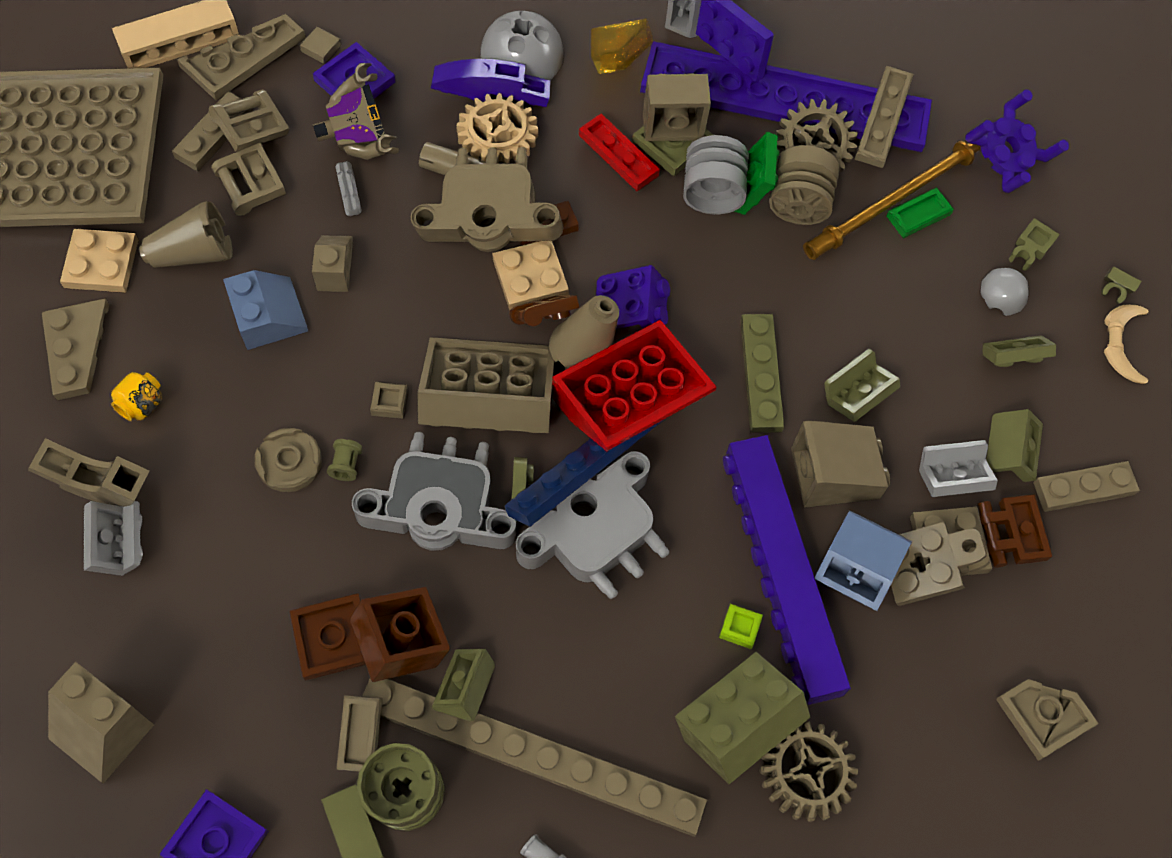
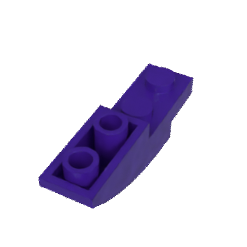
(490, 76)

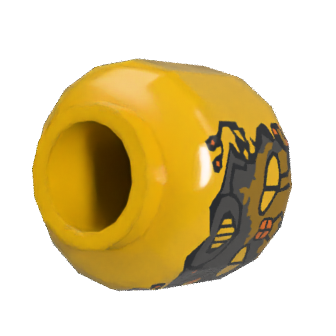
(136, 396)

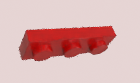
(619, 152)

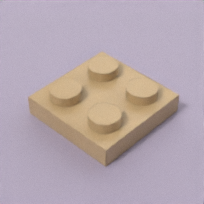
(99, 260)
(530, 273)

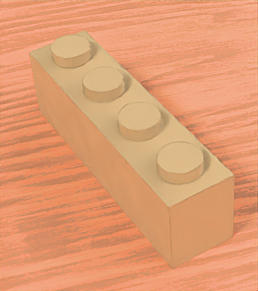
(175, 33)

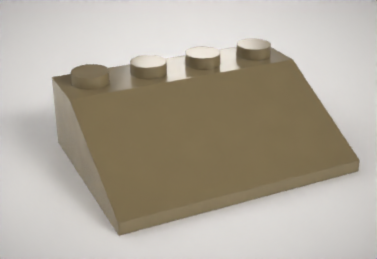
(486, 385)

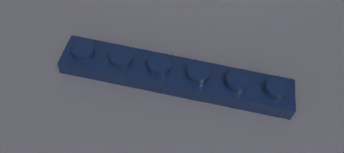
(564, 479)

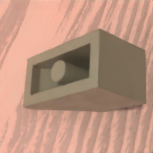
(332, 263)

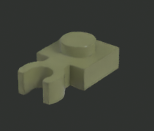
(1034, 243)

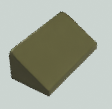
(465, 683)

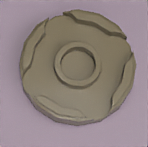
(288, 460)

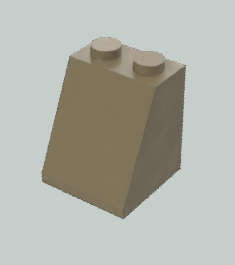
(838, 463)
(93, 722)

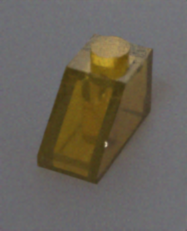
(619, 44)

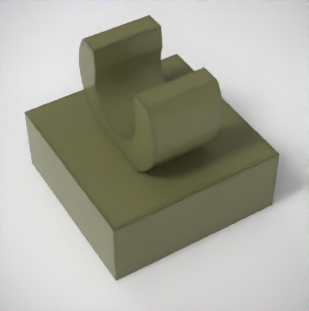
(1121, 281)

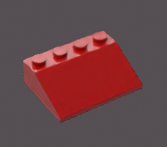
(630, 386)

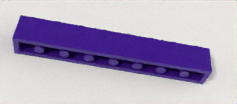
(785, 571)

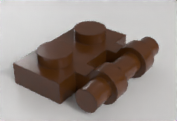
(1023, 527)

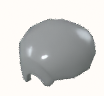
(1005, 290)

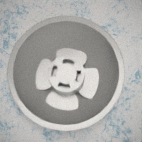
(526, 40)

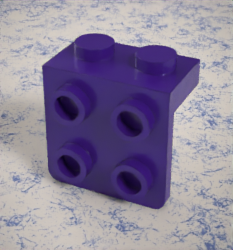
(638, 294)

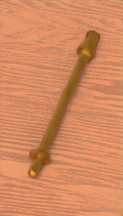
(833, 236)

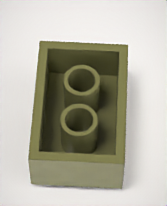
(743, 717)

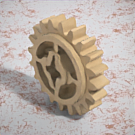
(494, 123)

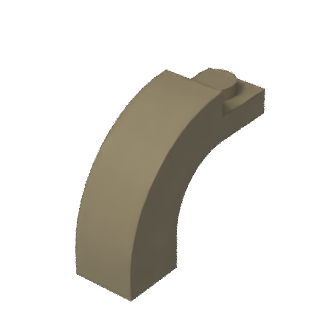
(89, 478)

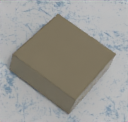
(320, 45)
(389, 400)

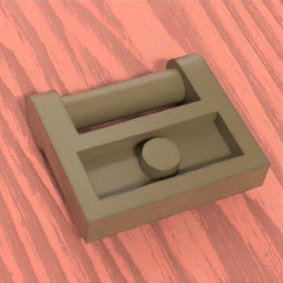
(252, 127)
(257, 173)

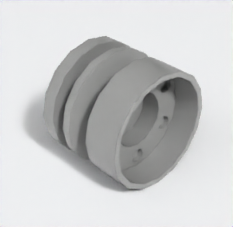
(716, 174)

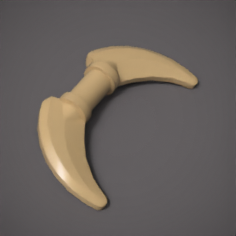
(1114, 352)

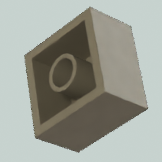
(676, 107)

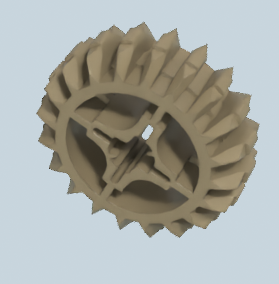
(812, 784)

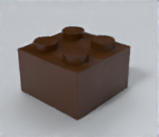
(399, 634)

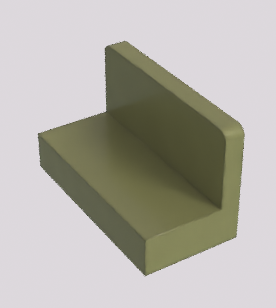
(1015, 443)

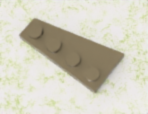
(242, 56)

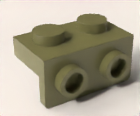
(860, 386)

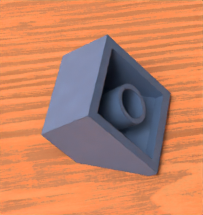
(264, 307)

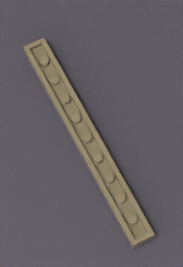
(542, 758)

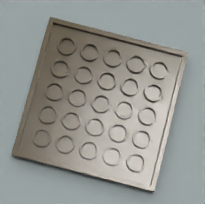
(77, 145)

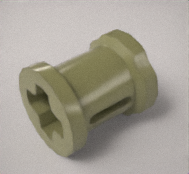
(344, 460)

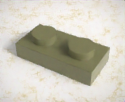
(1023, 349)

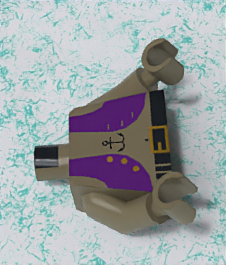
(356, 119)

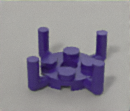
(1022, 139)

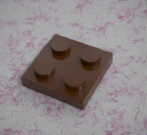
(327, 637)

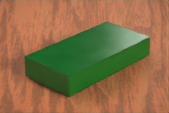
(919, 212)

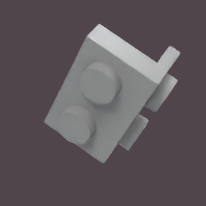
(957, 468)
(112, 538)

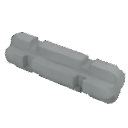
(348, 188)

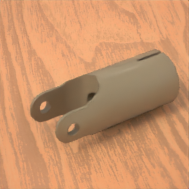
(441, 159)

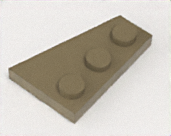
(72, 346)

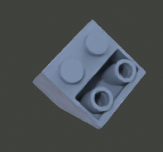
(863, 560)

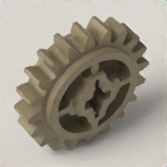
(806, 134)

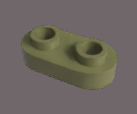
(522, 475)

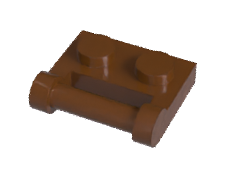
(551, 307)

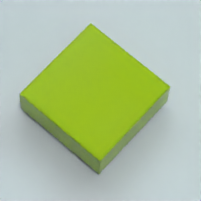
(740, 626)

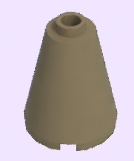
(189, 239)
(585, 331)

